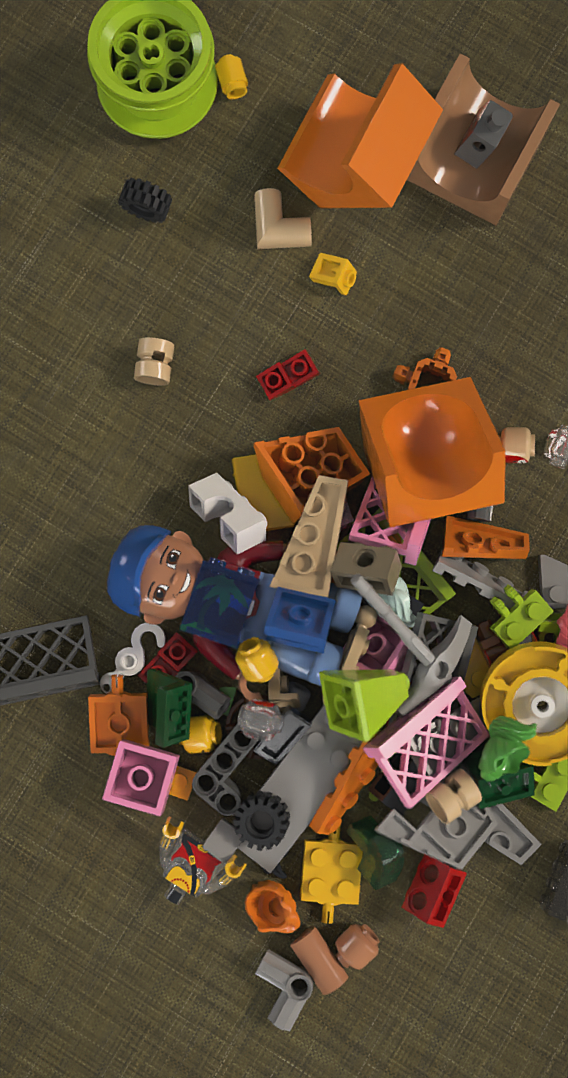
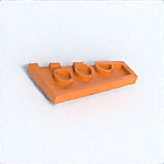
(347, 785)

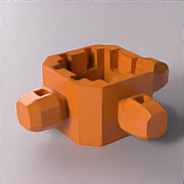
(436, 366)

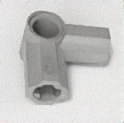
(291, 1000)

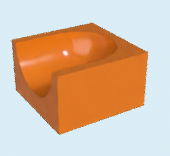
(432, 451)

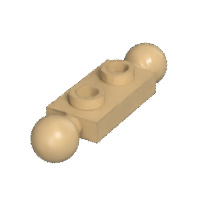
(357, 642)

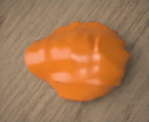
(272, 908)

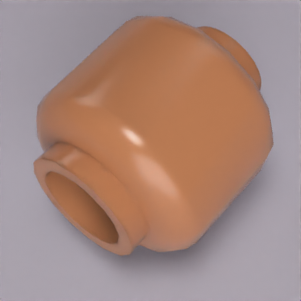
(357, 946)

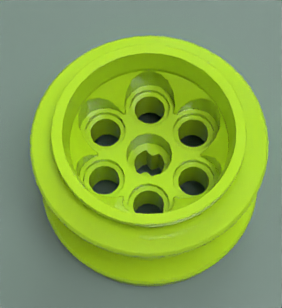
(138, 42)

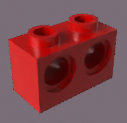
(438, 891)

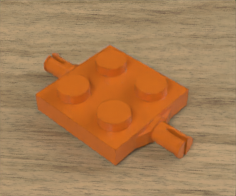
(117, 718)

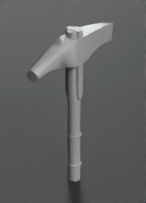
(434, 664)

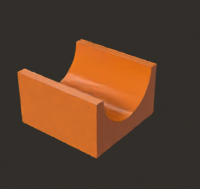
(361, 146)

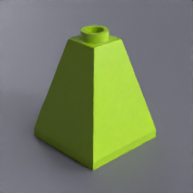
(362, 699)

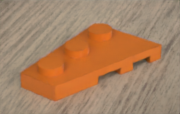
(482, 540)

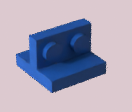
(299, 620)

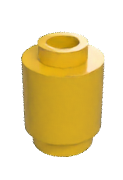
(232, 76)

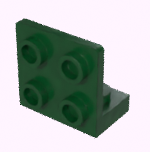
(168, 707)
(502, 790)

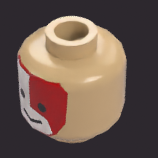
(518, 444)

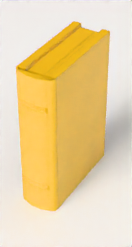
(252, 486)

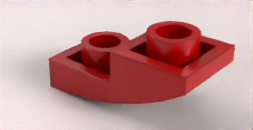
(288, 375)
(170, 657)

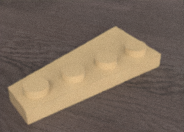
(314, 541)

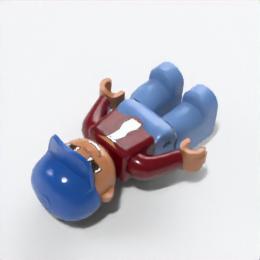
(156, 578)

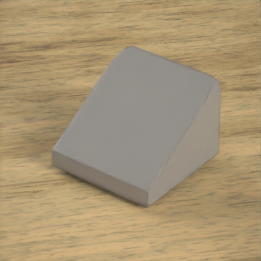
(223, 841)

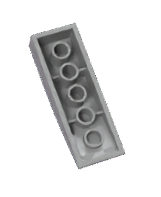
(302, 783)

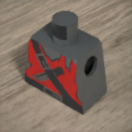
(486, 128)

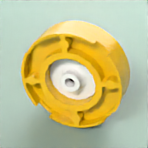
(516, 686)

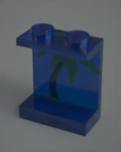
(219, 602)

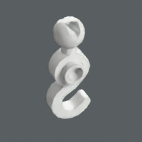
(132, 660)

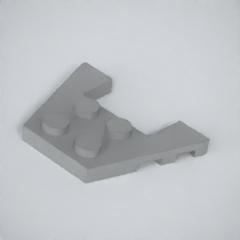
(447, 843)

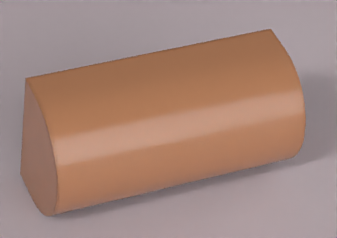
(319, 960)

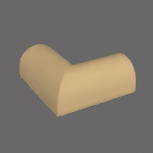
(273, 229)

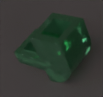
(382, 856)

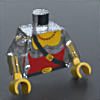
(191, 866)

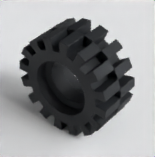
(145, 200)
(250, 832)

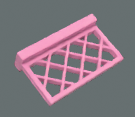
(412, 538)
(402, 729)

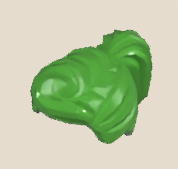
(505, 747)

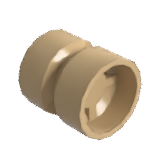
(154, 371)
(452, 796)

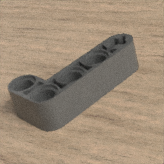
(220, 773)

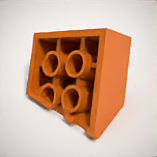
(294, 463)

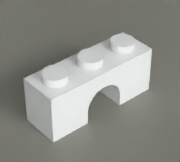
(239, 521)

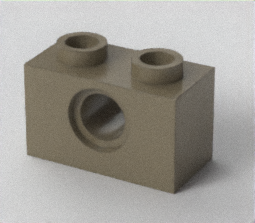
(354, 557)

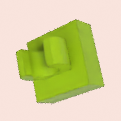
(549, 625)

